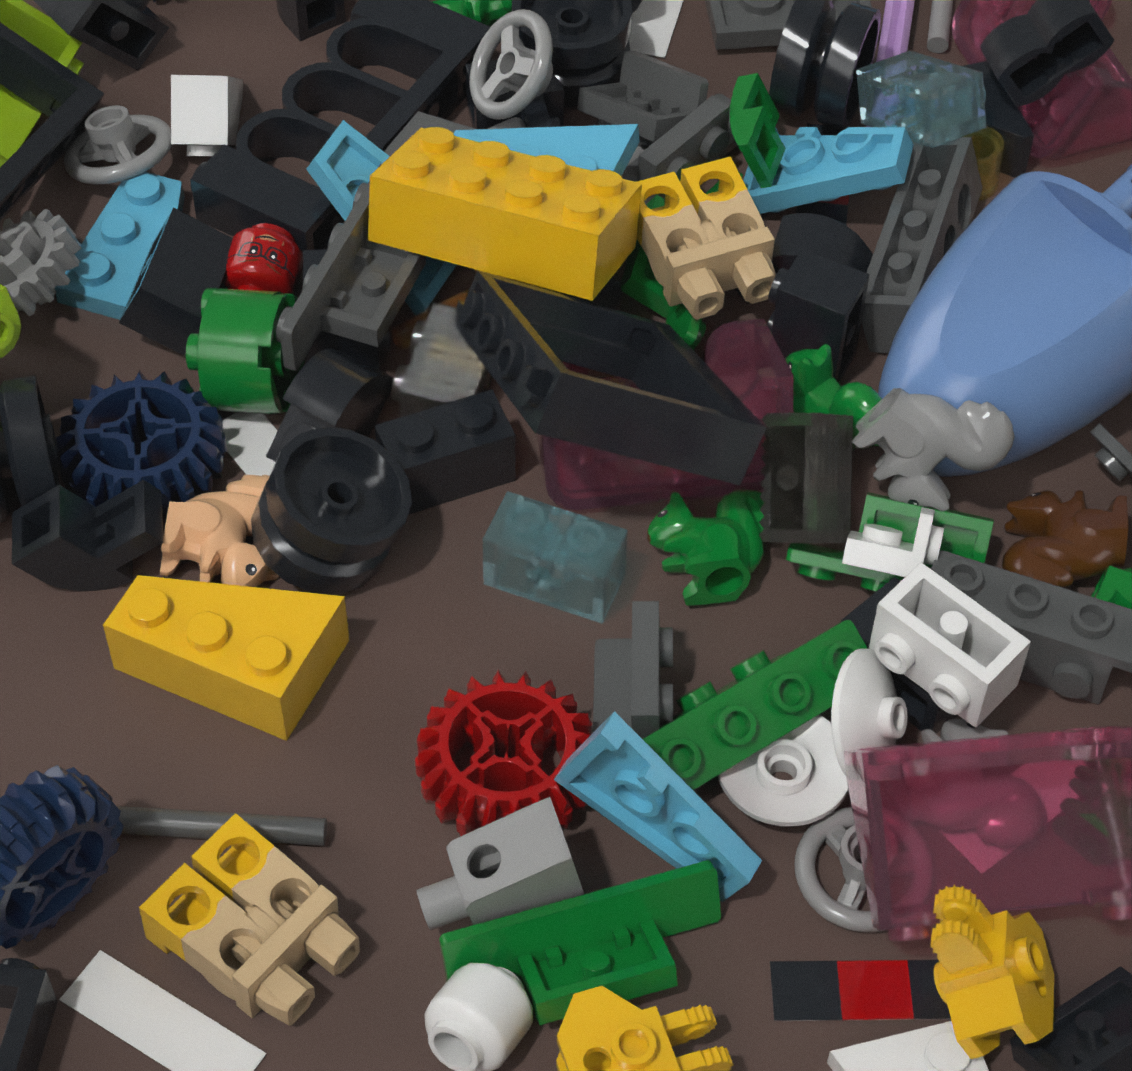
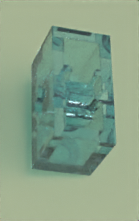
(924, 95)
(554, 556)

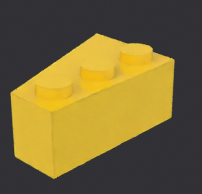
(230, 646)

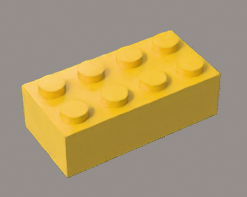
(504, 212)

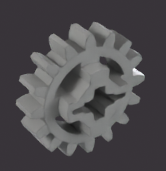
(36, 258)

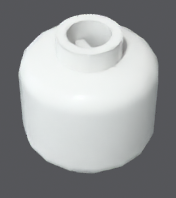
(478, 1018)

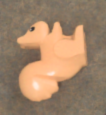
(214, 534)

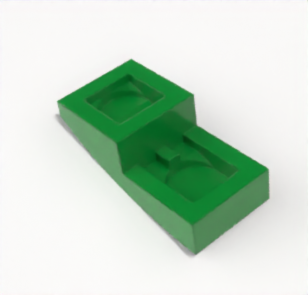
(753, 128)

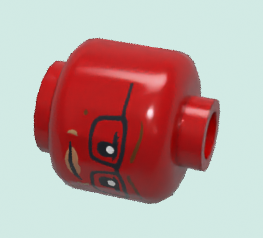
(264, 260)

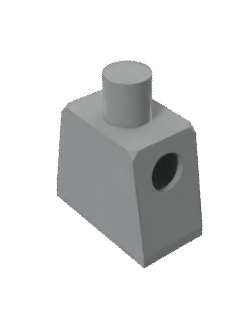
(504, 869)

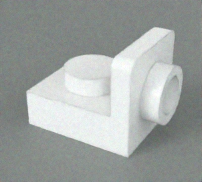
(883, 551)

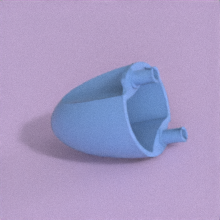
(1027, 313)

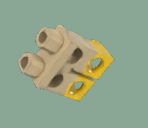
(706, 240)
(250, 922)

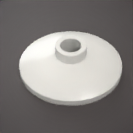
(865, 706)
(816, 783)

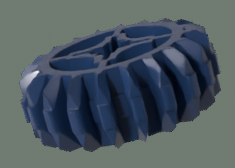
(109, 430)
(51, 848)

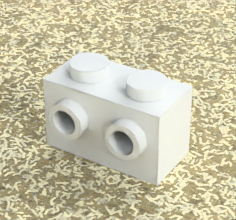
(948, 645)

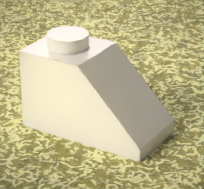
(205, 112)

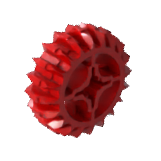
(509, 733)

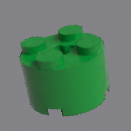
(238, 351)

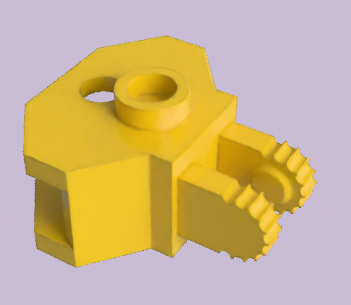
(991, 972)
(615, 1035)

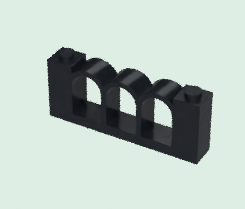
(405, 35)

